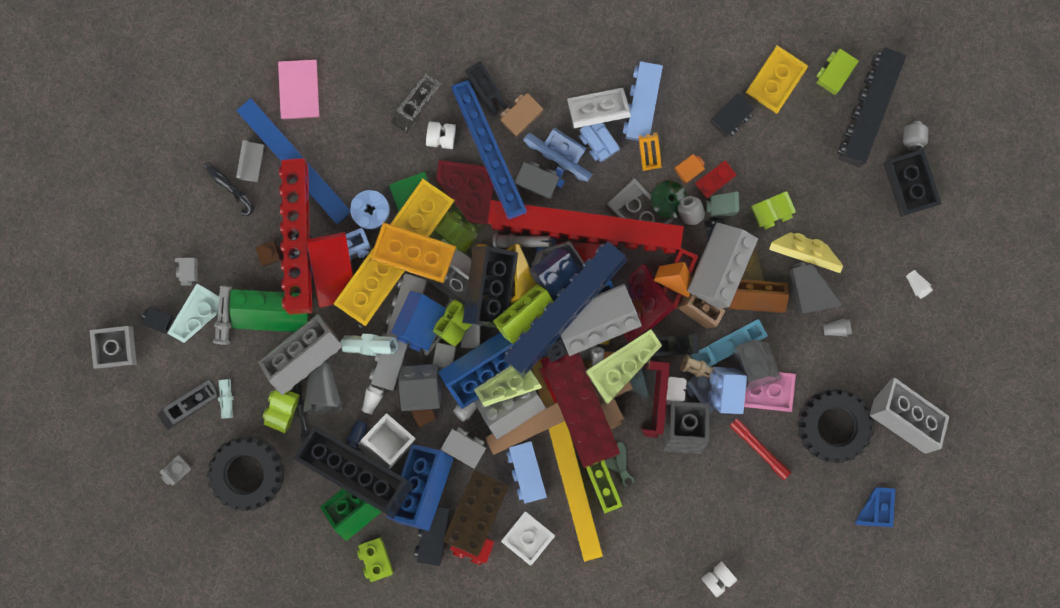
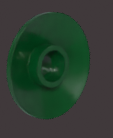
(660, 201)

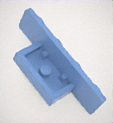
(561, 150)

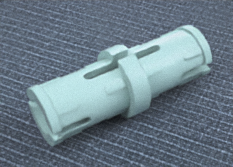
(225, 398)

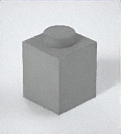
(444, 355)

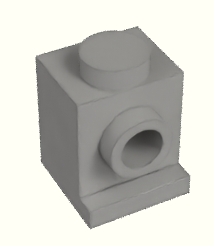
(186, 270)

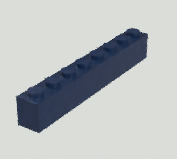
(565, 308)

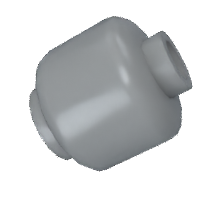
(915, 136)
(691, 210)

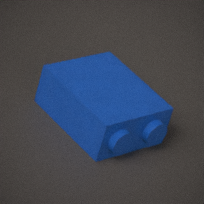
(417, 321)

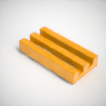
(648, 139)

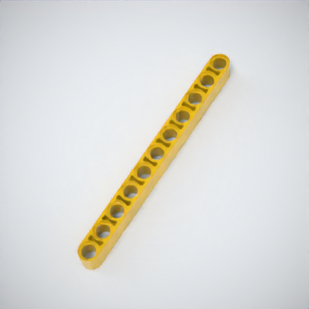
(571, 479)

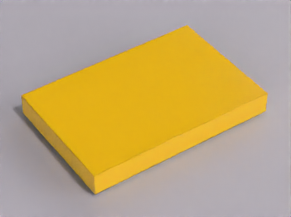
(776, 79)

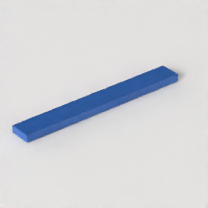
(488, 149)
(285, 150)

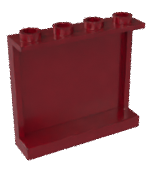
(660, 398)

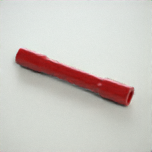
(775, 464)

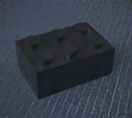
(912, 183)

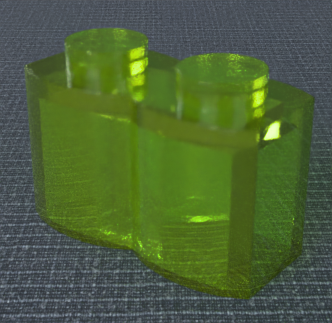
(456, 231)

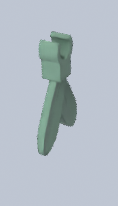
(619, 464)

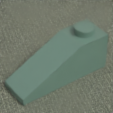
(723, 205)

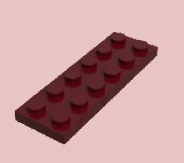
(581, 409)

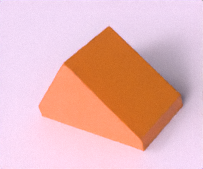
(674, 277)

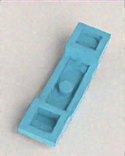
(725, 346)

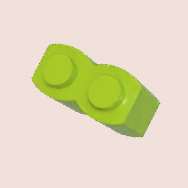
(773, 209)
(450, 325)
(281, 410)

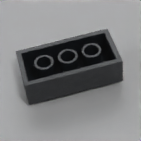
(489, 285)

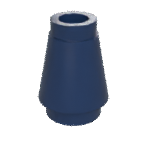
(356, 435)

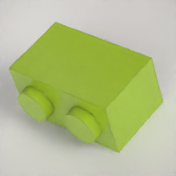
(837, 71)

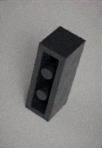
(432, 541)

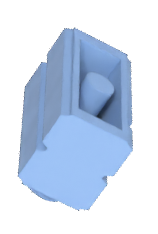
(599, 141)

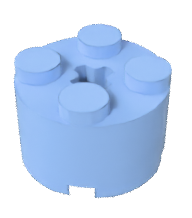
(360, 205)

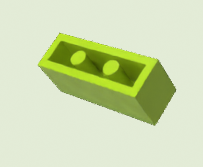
(522, 313)
(604, 487)

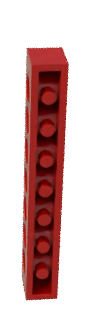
(303, 302)

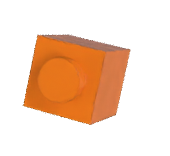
(690, 168)

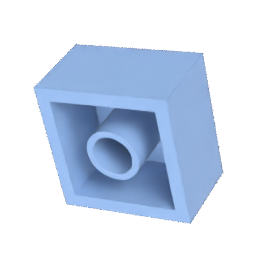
(727, 390)

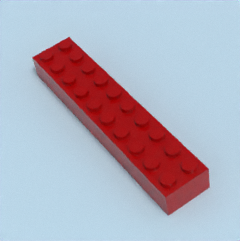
(590, 227)

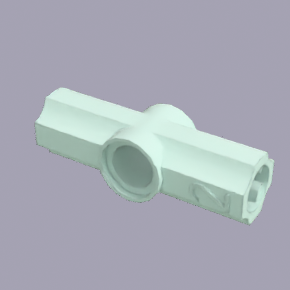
(369, 344)

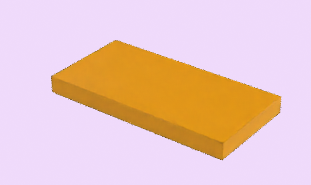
(413, 252)

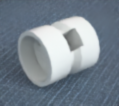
(434, 135)
(719, 579)

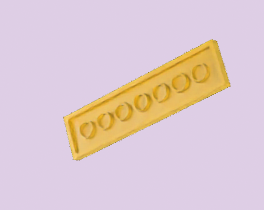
(376, 280)

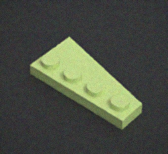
(619, 368)

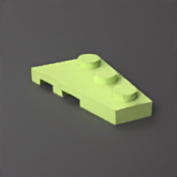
(505, 386)

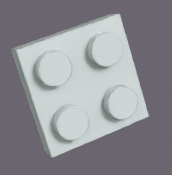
(528, 538)

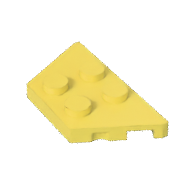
(807, 250)

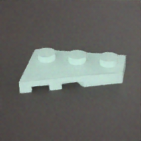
(196, 312)

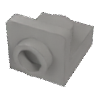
(175, 471)

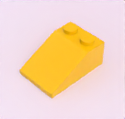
(523, 279)

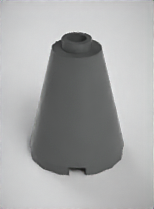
(322, 391)

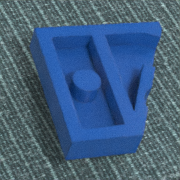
(878, 508)

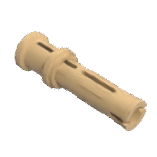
(699, 368)

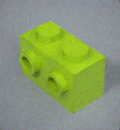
(375, 559)

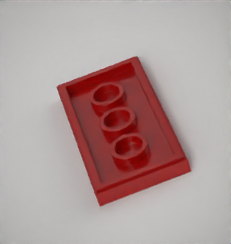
(329, 266)

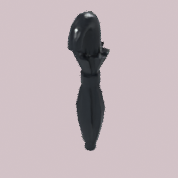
(239, 195)

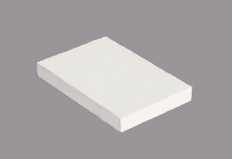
(598, 107)

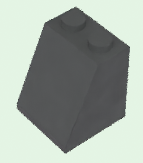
(810, 289)
(756, 362)
(686, 427)

